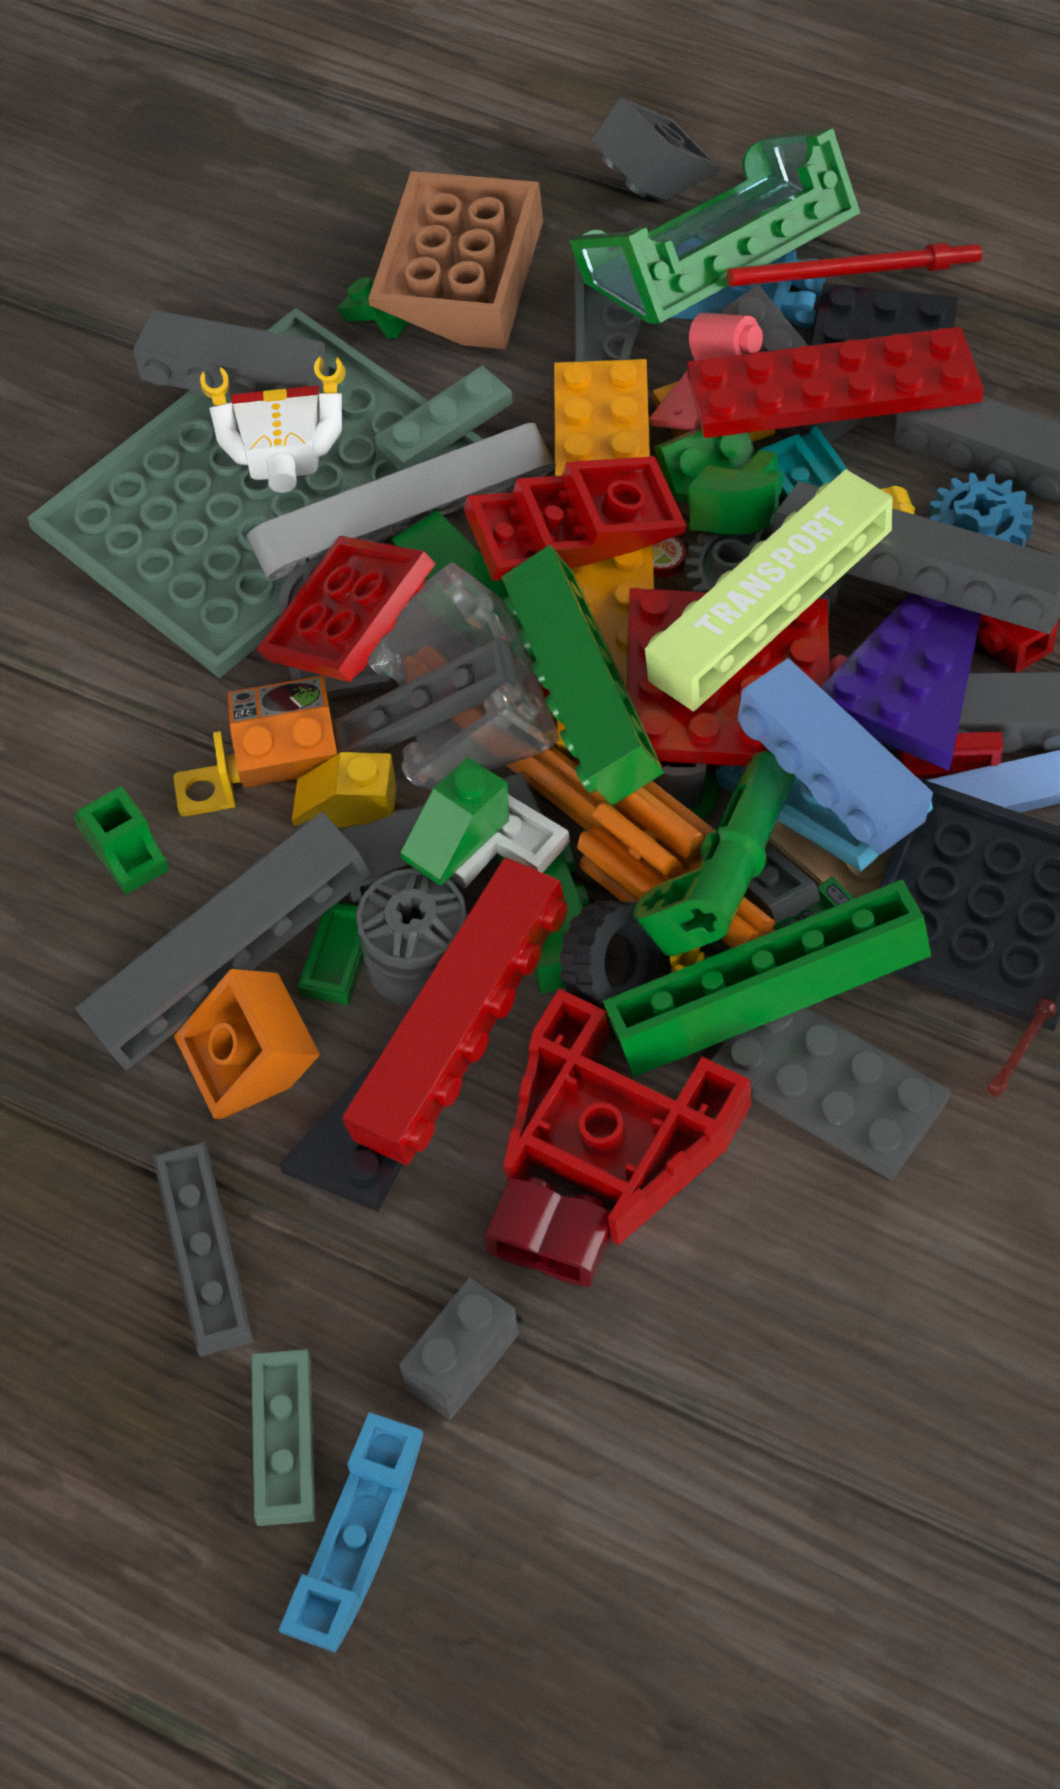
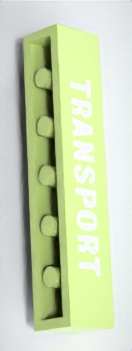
(768, 589)

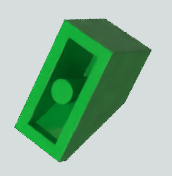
(457, 821)

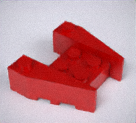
(612, 1129)

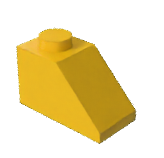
(347, 790)

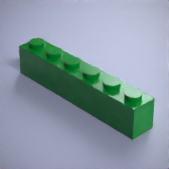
(581, 677)
(768, 978)

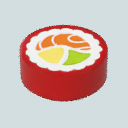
(668, 557)

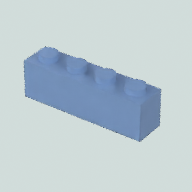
(834, 756)

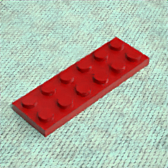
(834, 382)

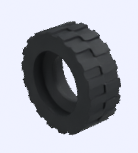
(586, 948)

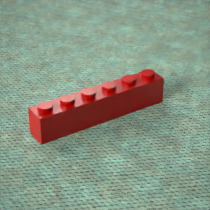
(456, 1012)

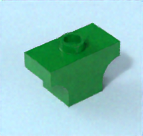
(121, 839)

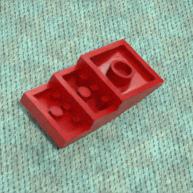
(585, 514)

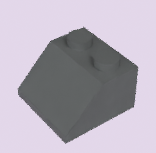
(651, 151)

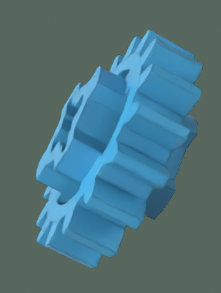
(984, 509)

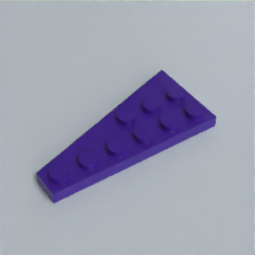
(911, 678)

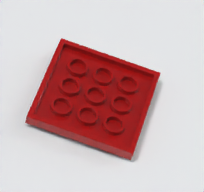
(712, 730)

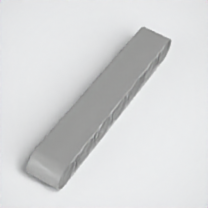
(400, 499)

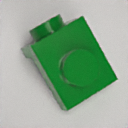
(357, 308)

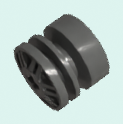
(406, 930)

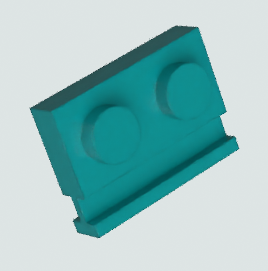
(806, 460)

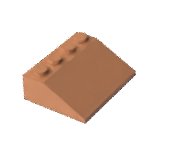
(460, 256)

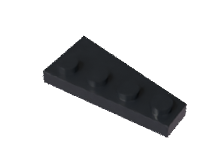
(336, 1162)

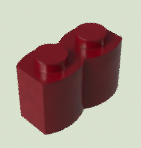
(549, 1231)

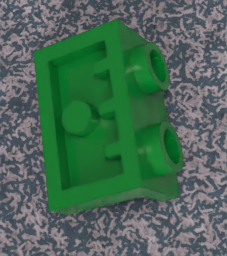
(689, 453)

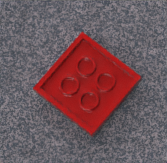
(346, 607)

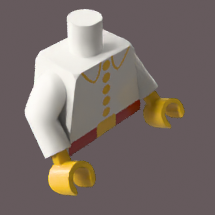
(279, 429)

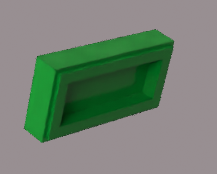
(333, 957)

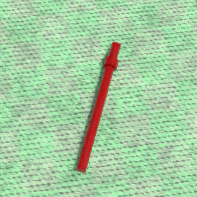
(934, 257)

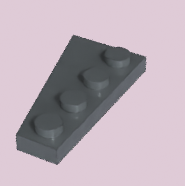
(600, 325)

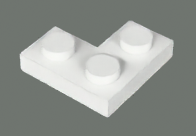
(524, 839)

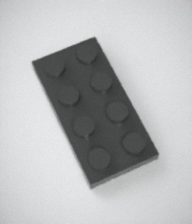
(837, 1087)

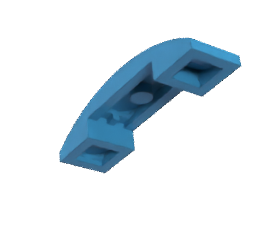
(356, 1534)

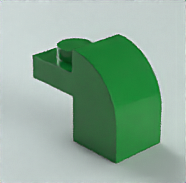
(736, 499)

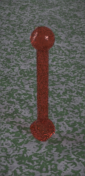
(1044, 1009)

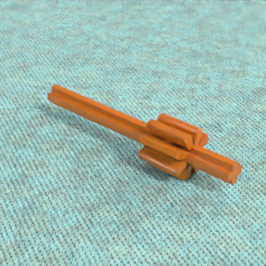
(635, 840)

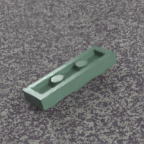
(444, 419)
(282, 1438)

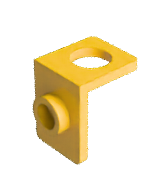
(221, 776)

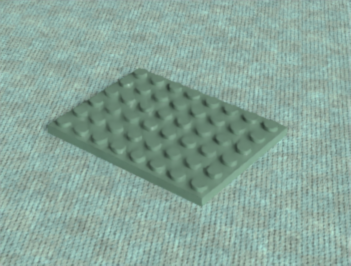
(173, 511)

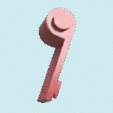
(709, 337)

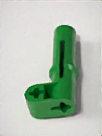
(704, 902)

